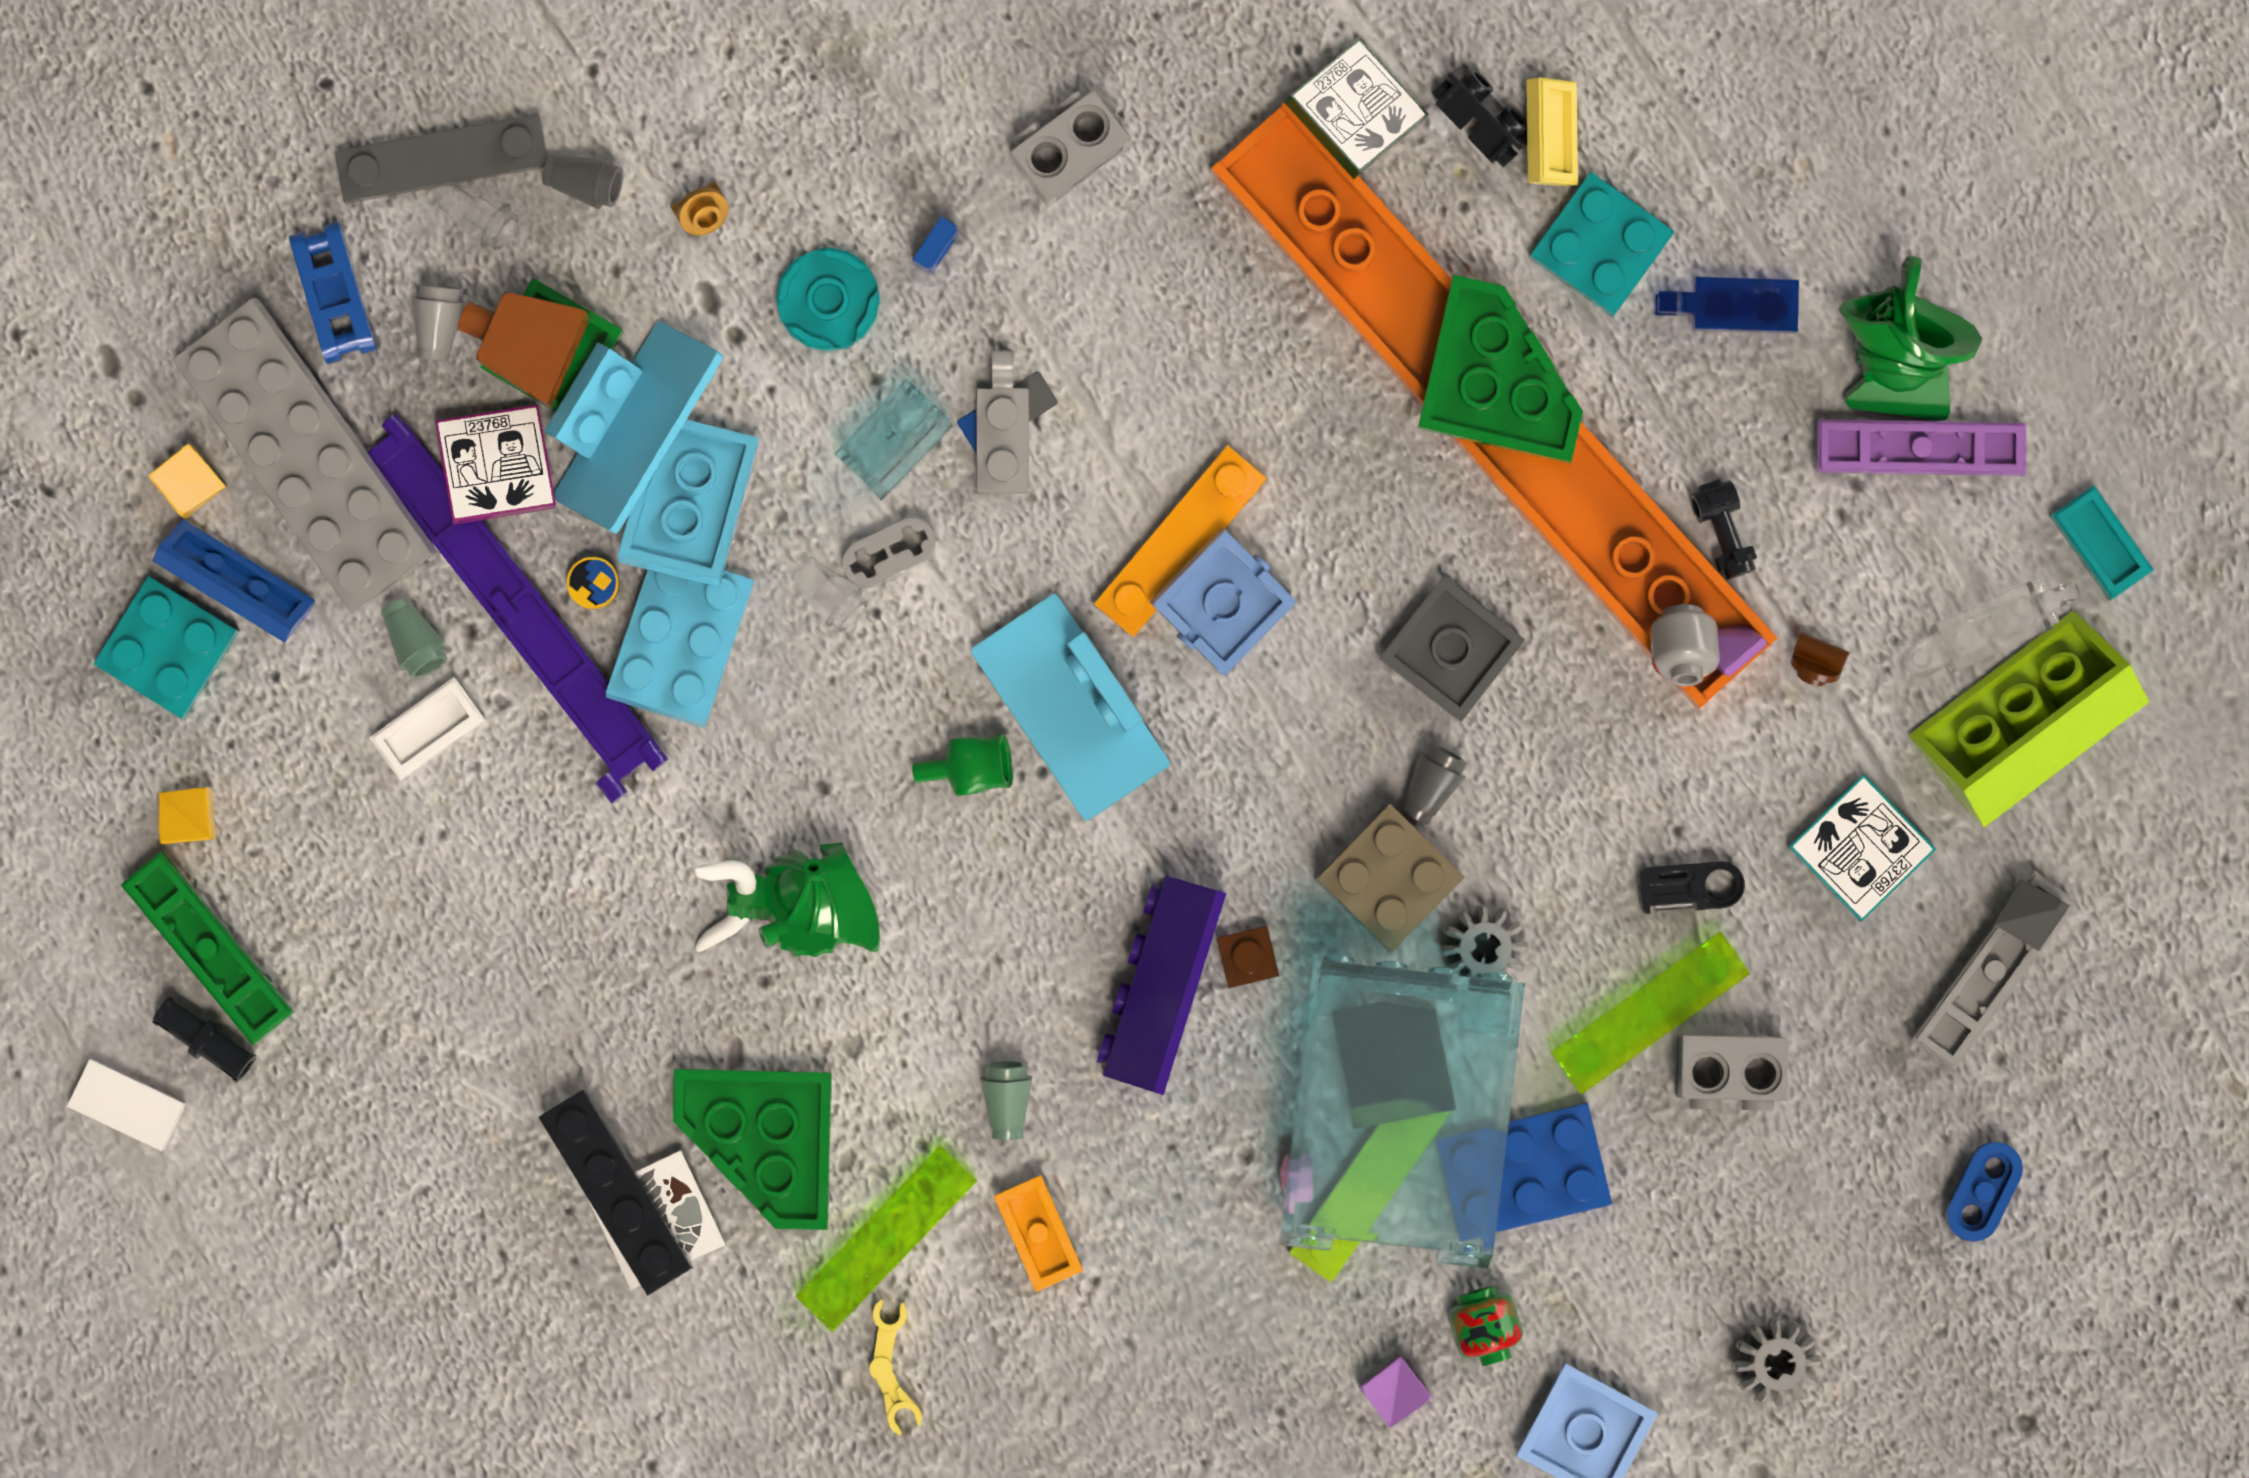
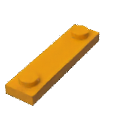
(1196, 518)

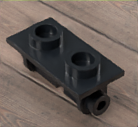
(1472, 99)

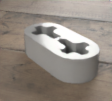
(883, 541)

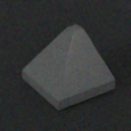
(2030, 914)

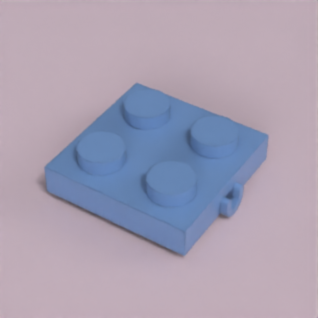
(1222, 601)

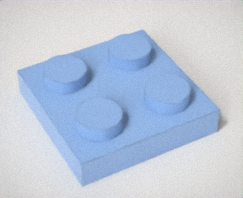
(1585, 1429)

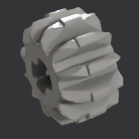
(1466, 943)
(1781, 1380)

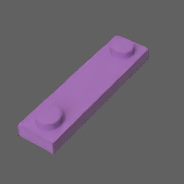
(1920, 448)

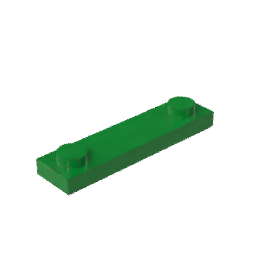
(207, 948)

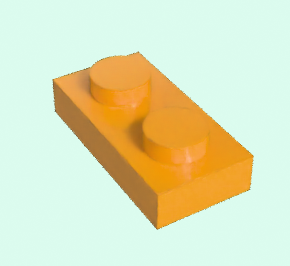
(1038, 1233)

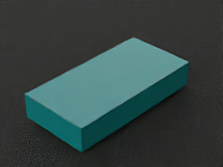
(2101, 543)

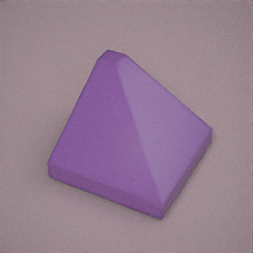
(1737, 647)

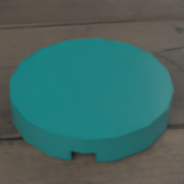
(828, 300)

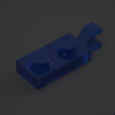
(1735, 305)

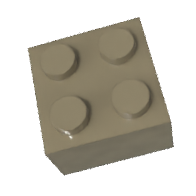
(1389, 878)

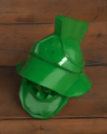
(1906, 349)

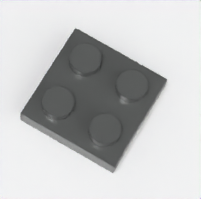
(1451, 649)

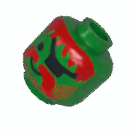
(1485, 1325)

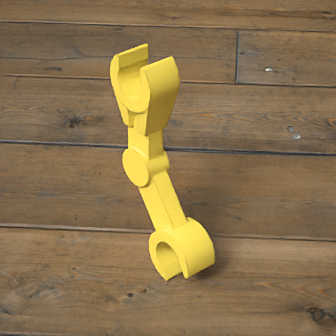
(882, 1369)

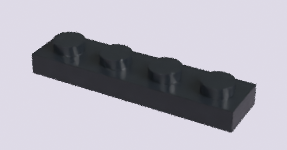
(616, 1192)

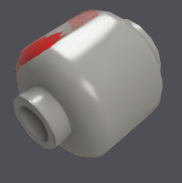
(1684, 644)

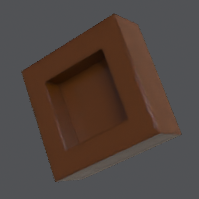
(1247, 957)

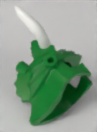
(804, 899)

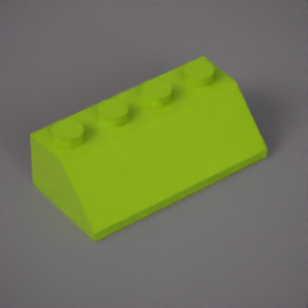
(2029, 718)

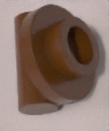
(1818, 660)

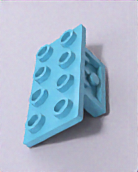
(625, 420)
(1070, 707)

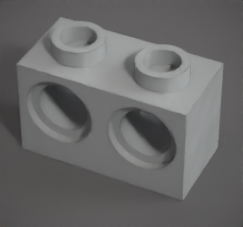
(1079, 157)
(1732, 1058)

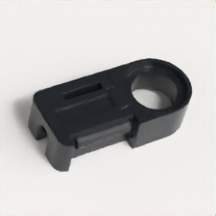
(1684, 884)

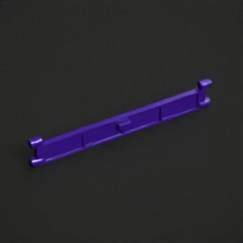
(518, 611)

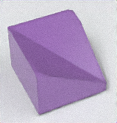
(1395, 1391)

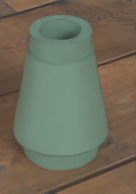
(413, 639)
(1006, 1098)

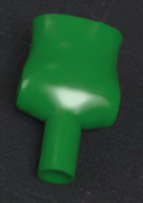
(970, 765)

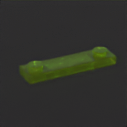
(1650, 1013)
(886, 1238)

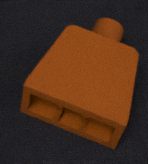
(527, 341)

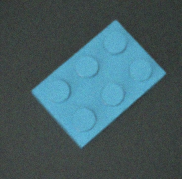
(691, 505)
(679, 645)

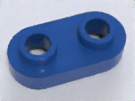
(1986, 1193)

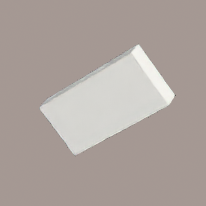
(427, 728)
(126, 1104)

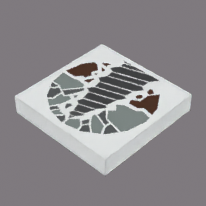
(681, 1205)

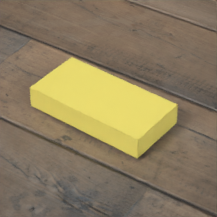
(1552, 132)

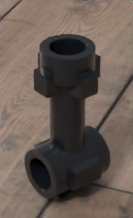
(1715, 503)

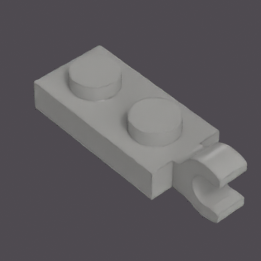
(1002, 432)

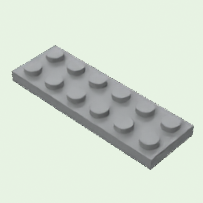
(304, 455)

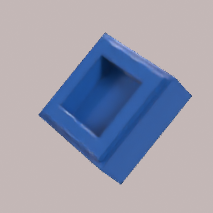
(936, 246)

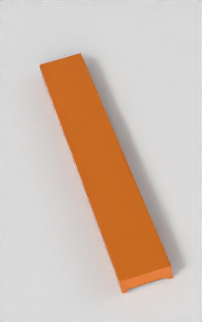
(1396, 304)

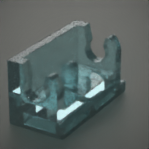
(894, 439)

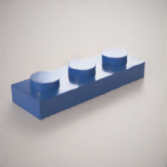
(233, 580)

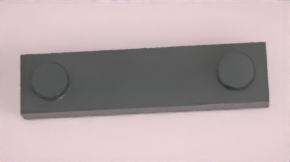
(441, 158)

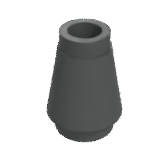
(585, 179)
(1433, 782)

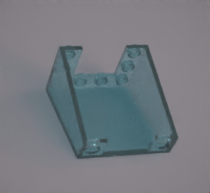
(1401, 1108)

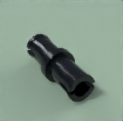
(204, 1038)

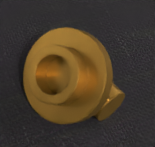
(702, 210)

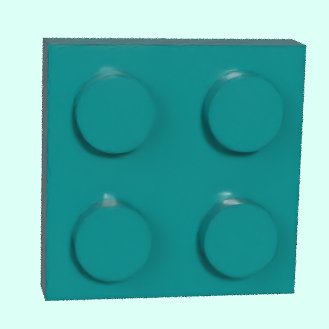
(1601, 244)
(166, 647)

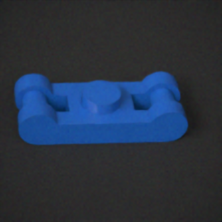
(332, 292)

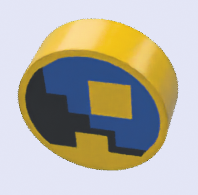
(593, 583)

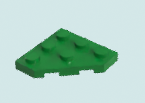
(1496, 379)
(764, 1136)

